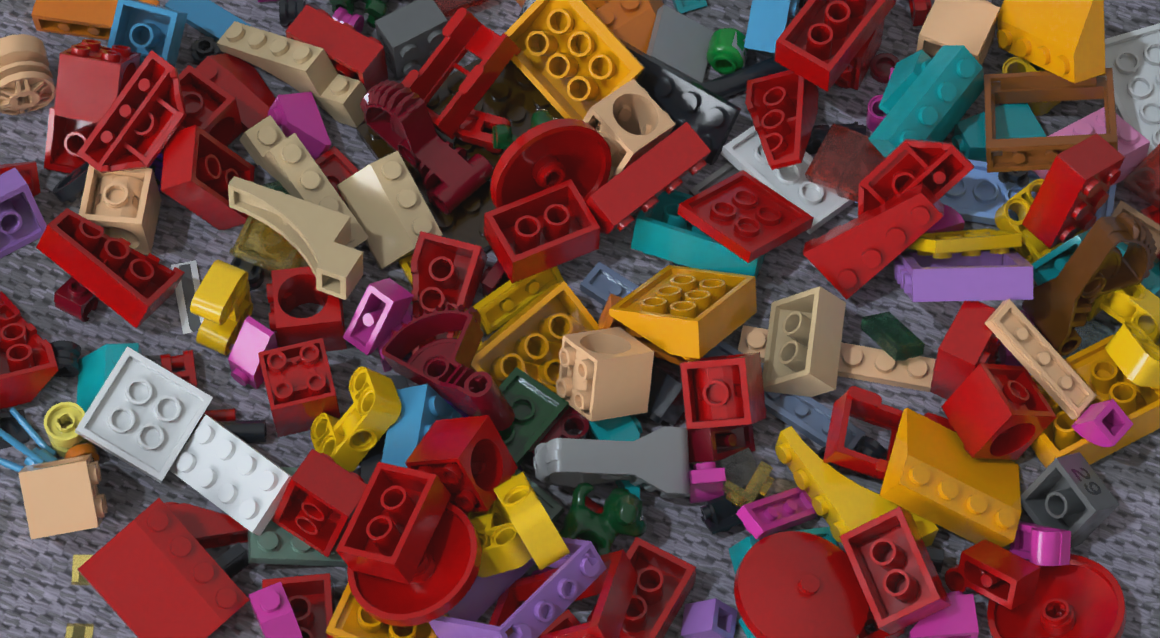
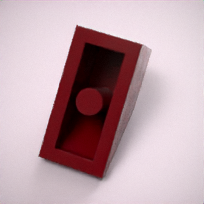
(719, 442)

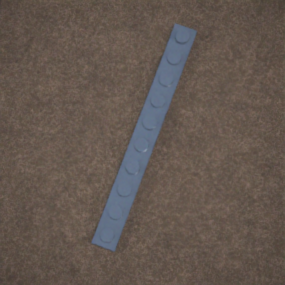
(797, 411)

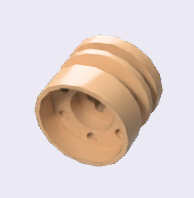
(24, 75)

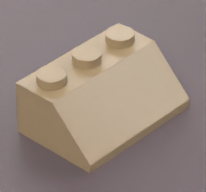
(388, 208)
(804, 343)

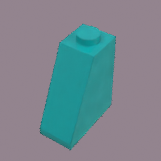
(1012, 121)

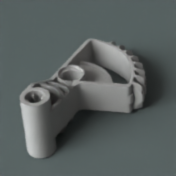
(654, 460)

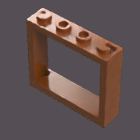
(1041, 86)

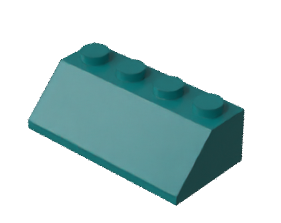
(933, 100)
(673, 238)

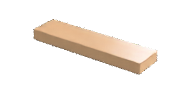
(1040, 359)

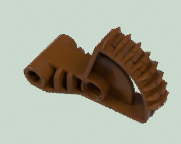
(1089, 273)

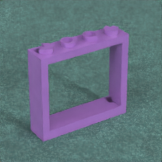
(965, 277)
(539, 611)

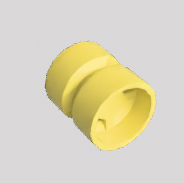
(61, 424)

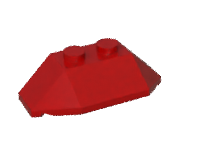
(138, 119)
(908, 165)

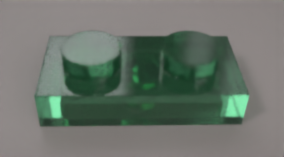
(892, 336)

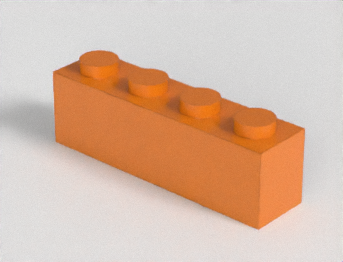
(77, 17)

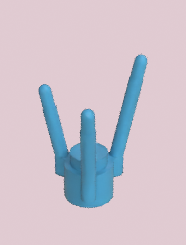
(33, 456)

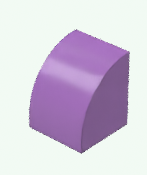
(708, 620)

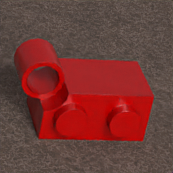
(994, 574)

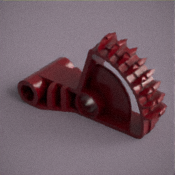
(406, 126)
(447, 361)

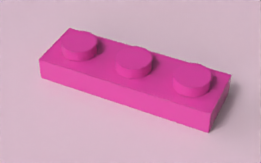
(777, 512)

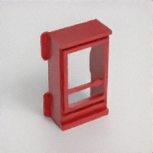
(461, 35)
(868, 408)

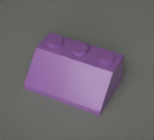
(19, 214)

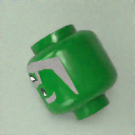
(727, 50)

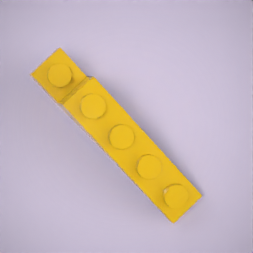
(833, 495)

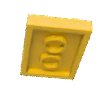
(966, 242)

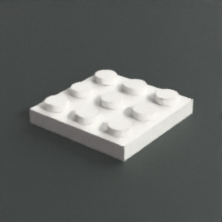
(143, 414)

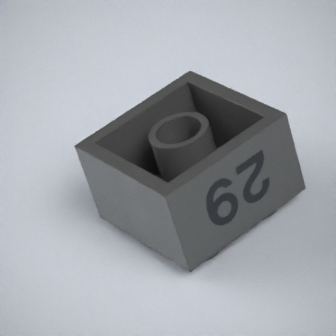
(410, 35)
(1069, 498)

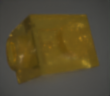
(757, 485)

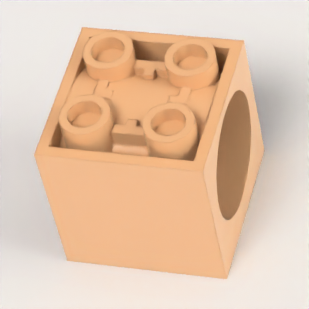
(960, 23)
(629, 124)
(123, 204)
(605, 373)
(62, 496)

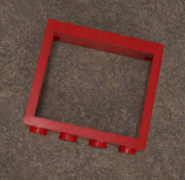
(615, 592)

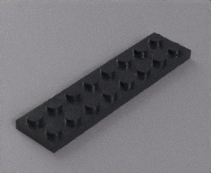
(684, 100)

